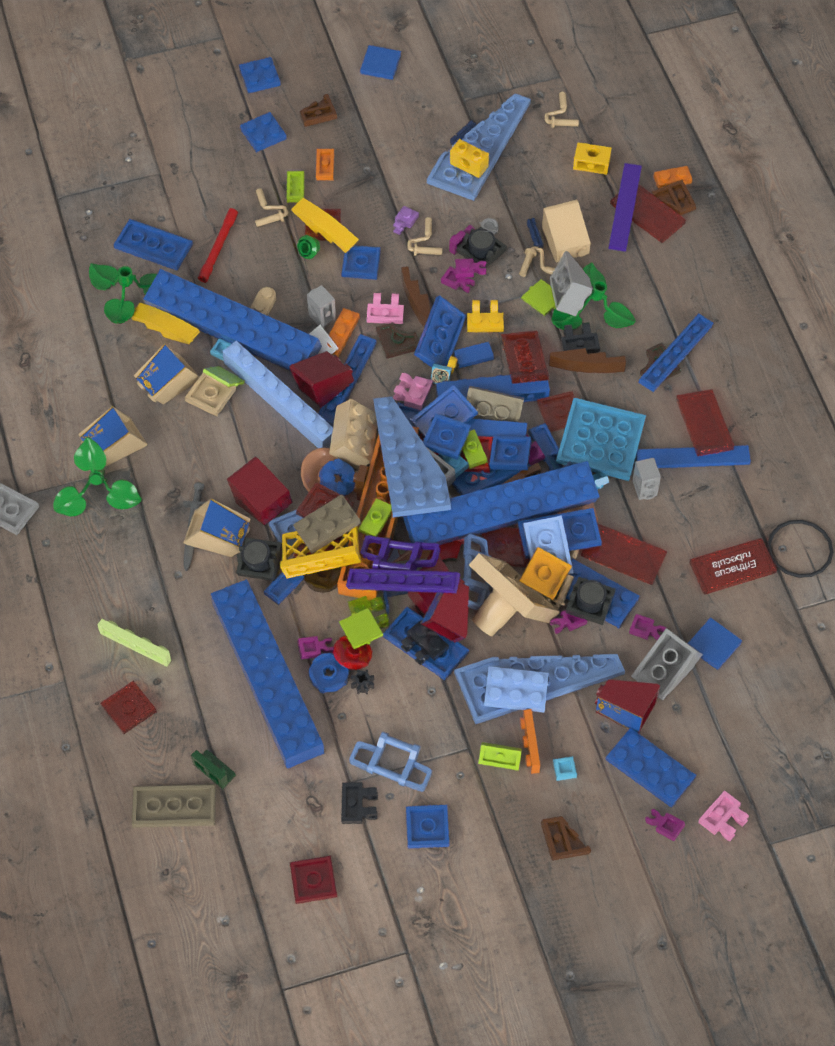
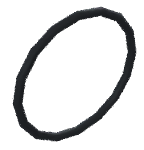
(809, 524)

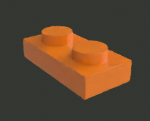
(325, 164)
(673, 175)

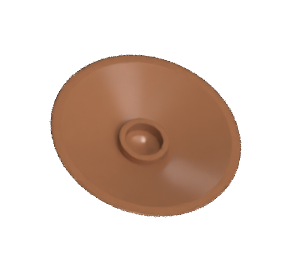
(312, 465)

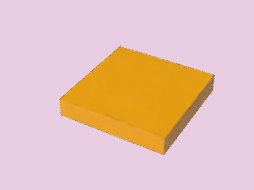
(545, 573)

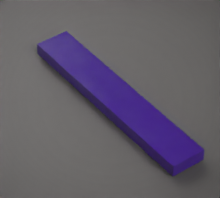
(625, 207)
(403, 580)

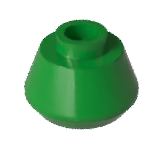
(308, 246)

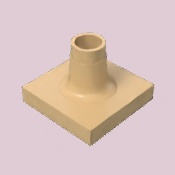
(507, 596)

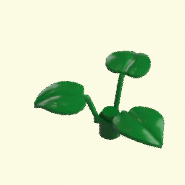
(104, 276)
(616, 315)
(93, 458)

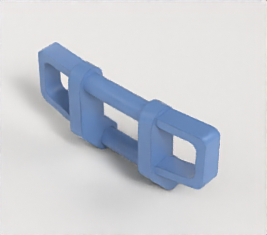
(469, 554)
(378, 750)

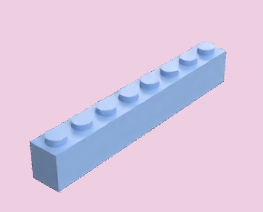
(278, 395)

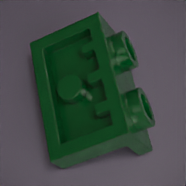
(213, 768)

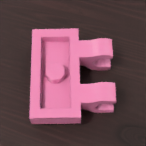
(385, 312)
(418, 391)
(720, 812)

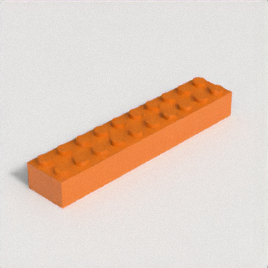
(374, 488)

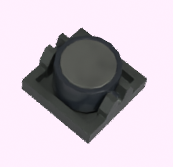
(481, 246)
(259, 559)
(590, 600)

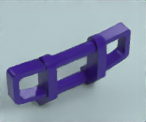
(380, 561)

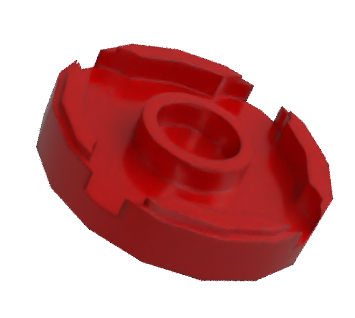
(349, 657)

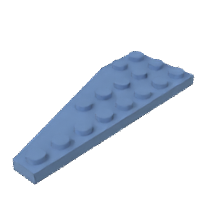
(488, 136)
(411, 472)
(564, 677)

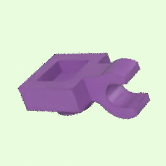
(405, 218)

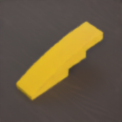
(326, 225)
(167, 324)

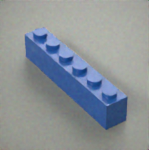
(529, 391)

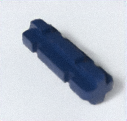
(464, 130)
(535, 233)

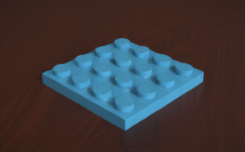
(602, 437)

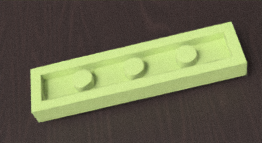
(129, 639)

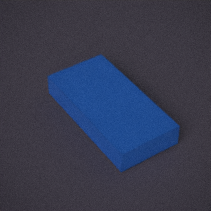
(474, 355)
(544, 439)
(282, 587)

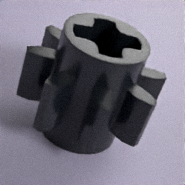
(362, 681)

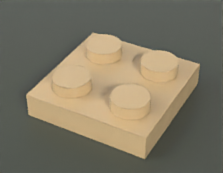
(209, 394)

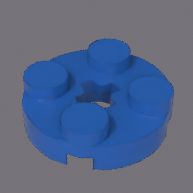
(339, 468)
(328, 683)

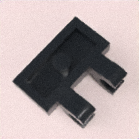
(585, 340)
(427, 640)
(352, 803)

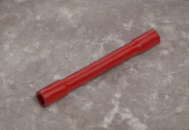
(208, 266)

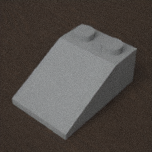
(569, 285)
(667, 663)

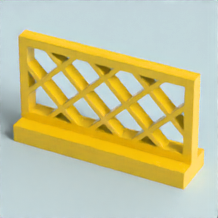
(320, 560)

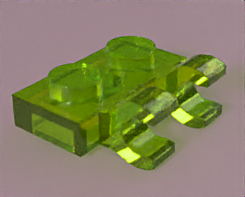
(373, 605)

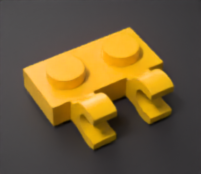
(485, 321)

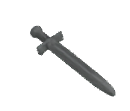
(196, 503)

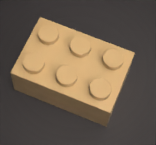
(353, 434)

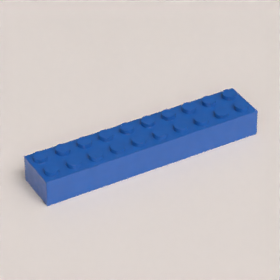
(231, 321)
(506, 505)
(267, 674)

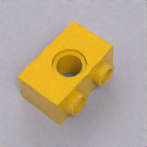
(469, 158)
(592, 158)

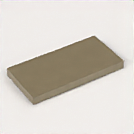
(174, 805)

